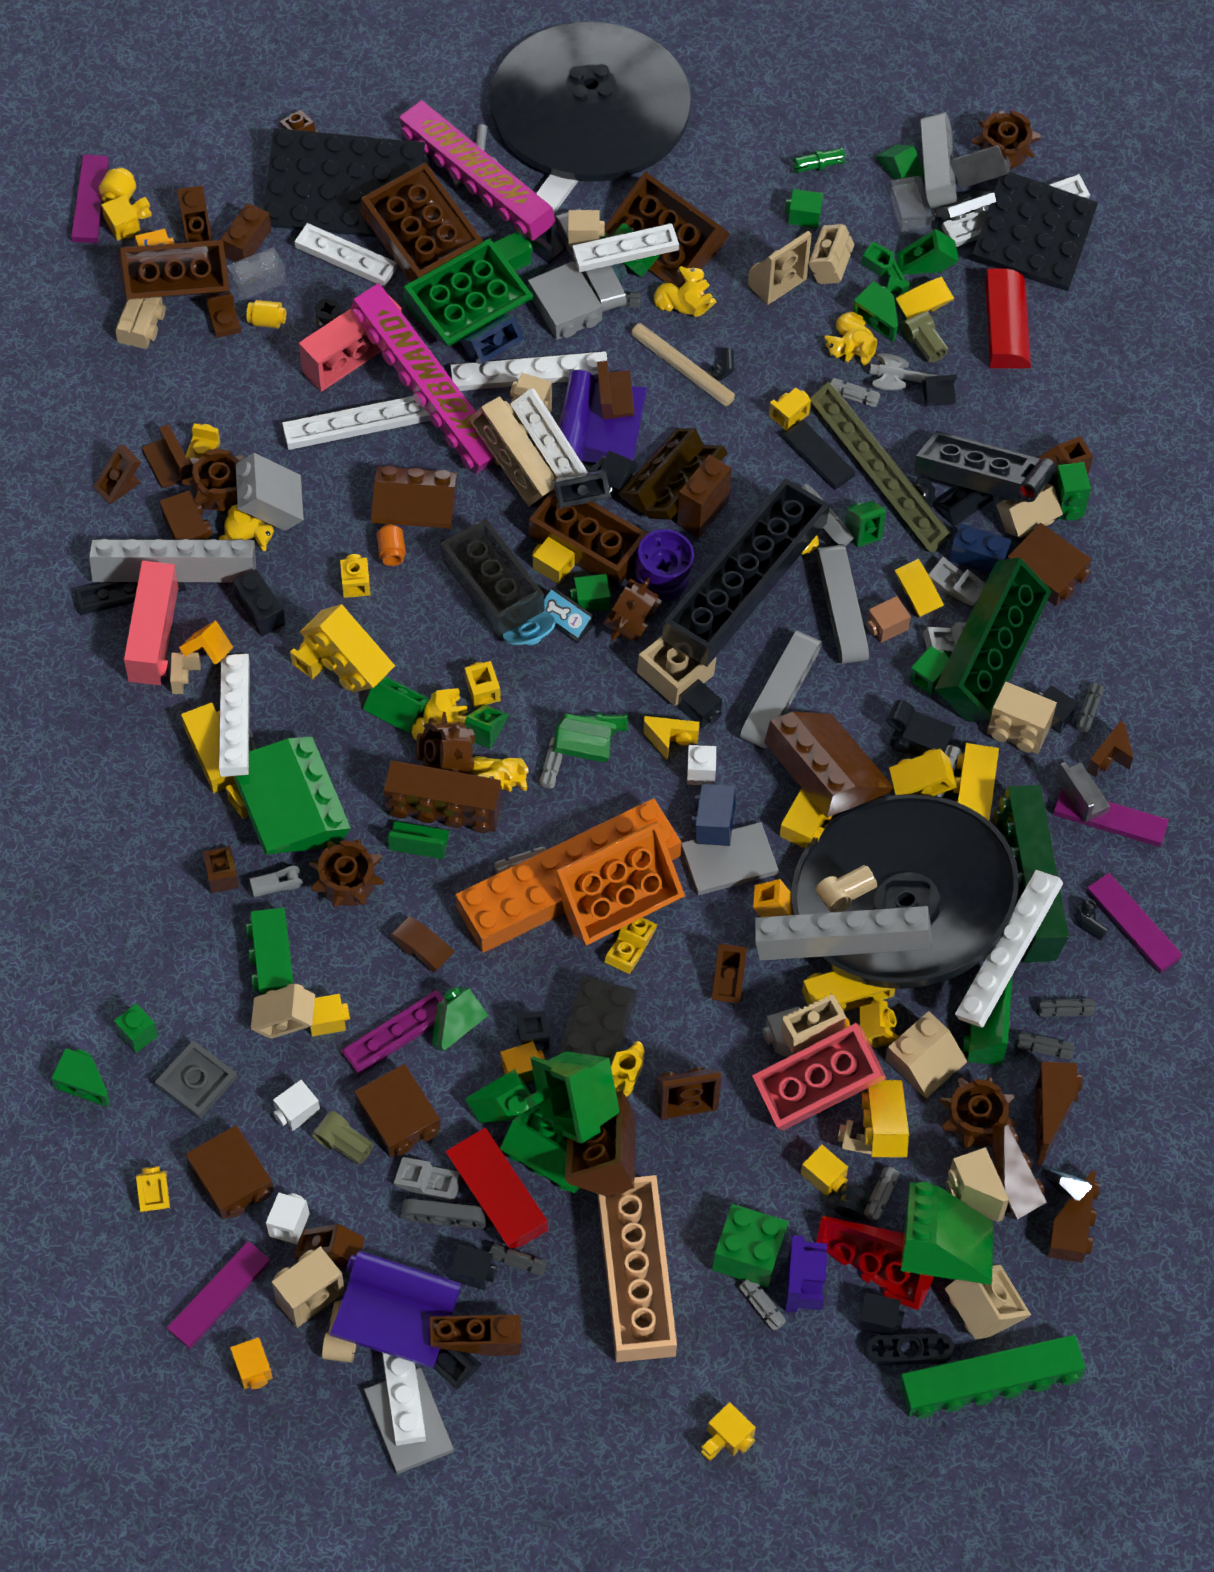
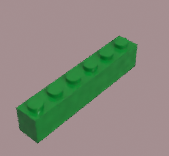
(992, 1376)

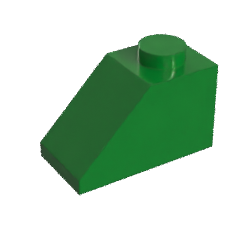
(928, 254)
(878, 310)
(865, 522)
(456, 1016)
(80, 1077)
(500, 1099)

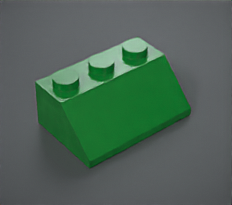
(989, 1043)
(538, 1147)

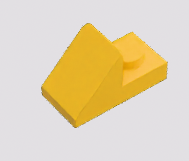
(663, 730)

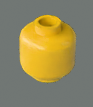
(117, 183)

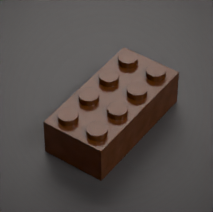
(596, 536)
(443, 796)

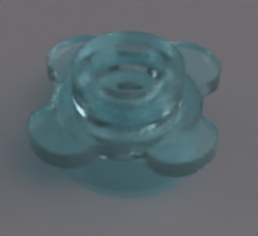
(620, 271)

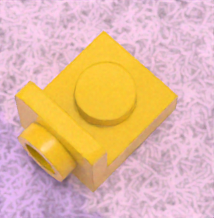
(204, 439)
(152, 1189)

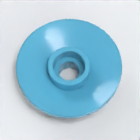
(531, 630)

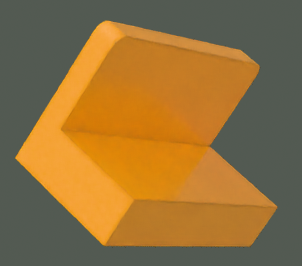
(211, 639)

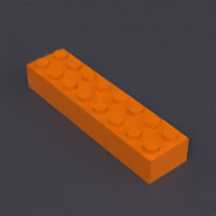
(530, 890)

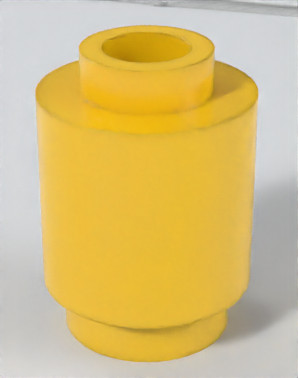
(266, 314)

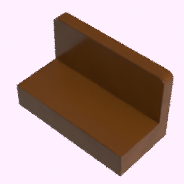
(615, 392)
(167, 458)

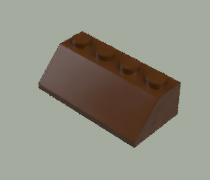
(173, 269)
(607, 1159)

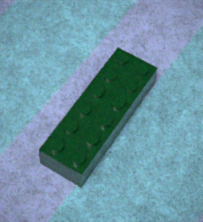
(993, 639)
(1025, 828)

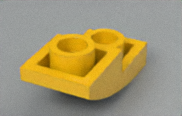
(925, 298)
(919, 588)
(630, 945)

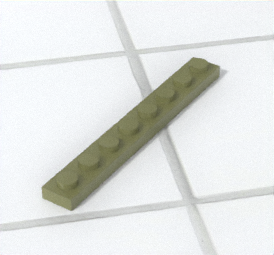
(880, 467)

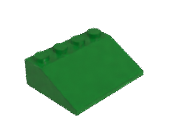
(465, 293)
(291, 798)
(945, 1236)

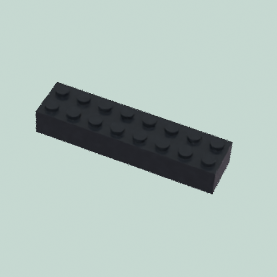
(745, 572)

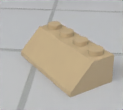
(513, 450)

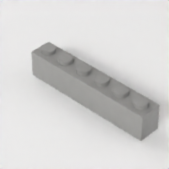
(193, 559)
(843, 933)

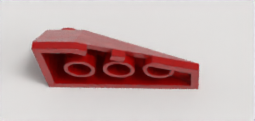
(877, 1256)

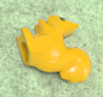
(689, 297)
(855, 340)
(244, 526)
(441, 701)
(510, 771)
(627, 1067)

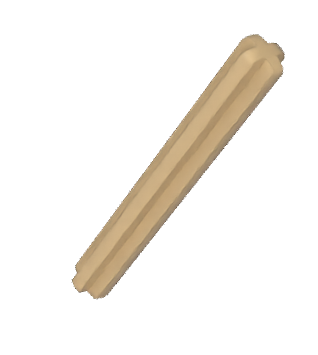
(683, 364)

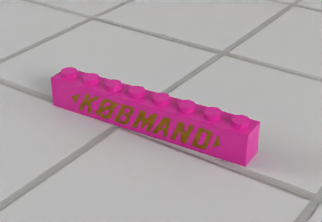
(477, 171)
(422, 374)

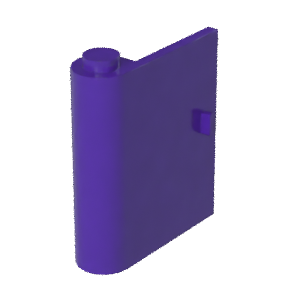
(584, 423)
(392, 1306)

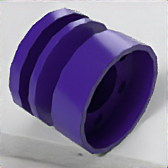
(667, 561)

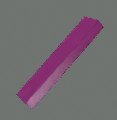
(89, 201)
(1118, 820)
(1134, 923)
(393, 1034)
(218, 1295)

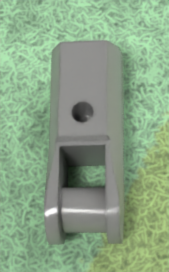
(270, 882)

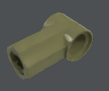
(922, 332)
(339, 1135)

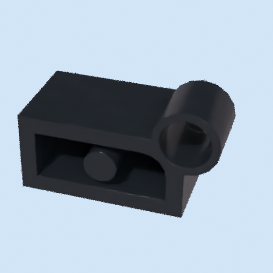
(916, 731)

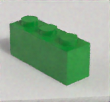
(270, 950)

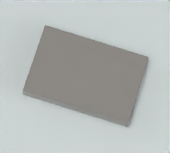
(727, 866)
(414, 1454)

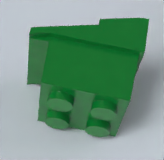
(574, 1093)

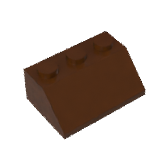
(414, 497)

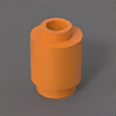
(391, 545)

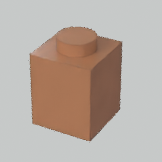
(888, 619)

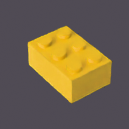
(346, 649)

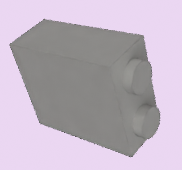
(565, 300)
(269, 492)

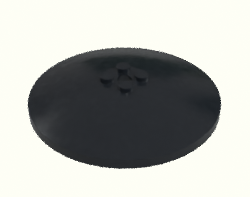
(584, 132)
(923, 853)

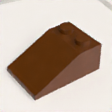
(688, 1092)
(1055, 1092)

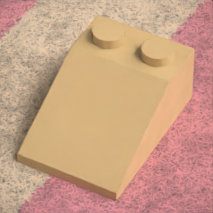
(781, 270)

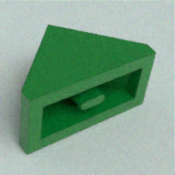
(902, 162)
(486, 724)

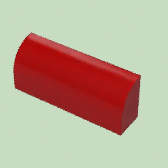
(1007, 319)
(498, 1189)

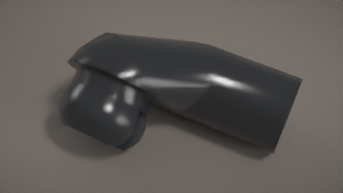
(726, 366)
(1088, 921)

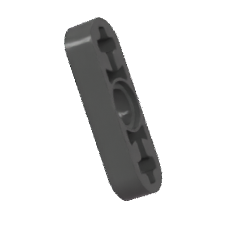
(447, 1213)

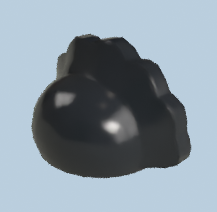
(926, 489)

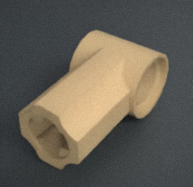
(839, 893)
(336, 1348)

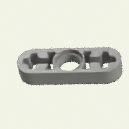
(834, 525)

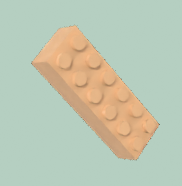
(637, 1273)

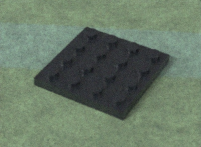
(1035, 230)

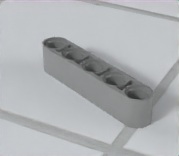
(937, 158)
(601, 280)
(842, 604)
(781, 686)

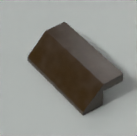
(658, 482)

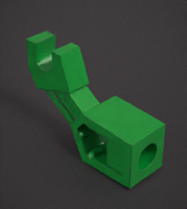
(871, 261)

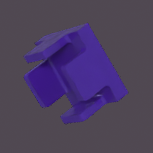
(805, 1275)

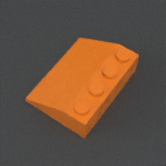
(618, 884)

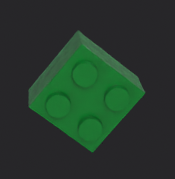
(750, 1245)

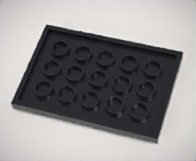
(325, 175)

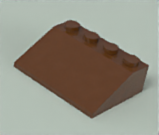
(656, 205)
(418, 222)
(825, 761)

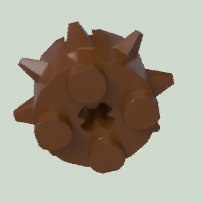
(1010, 133)
(214, 479)
(631, 610)
(446, 745)
(346, 873)
(980, 1097)

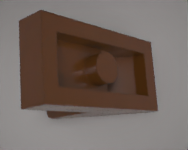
(222, 313)
(118, 475)
(1116, 748)
(220, 869)
(729, 973)

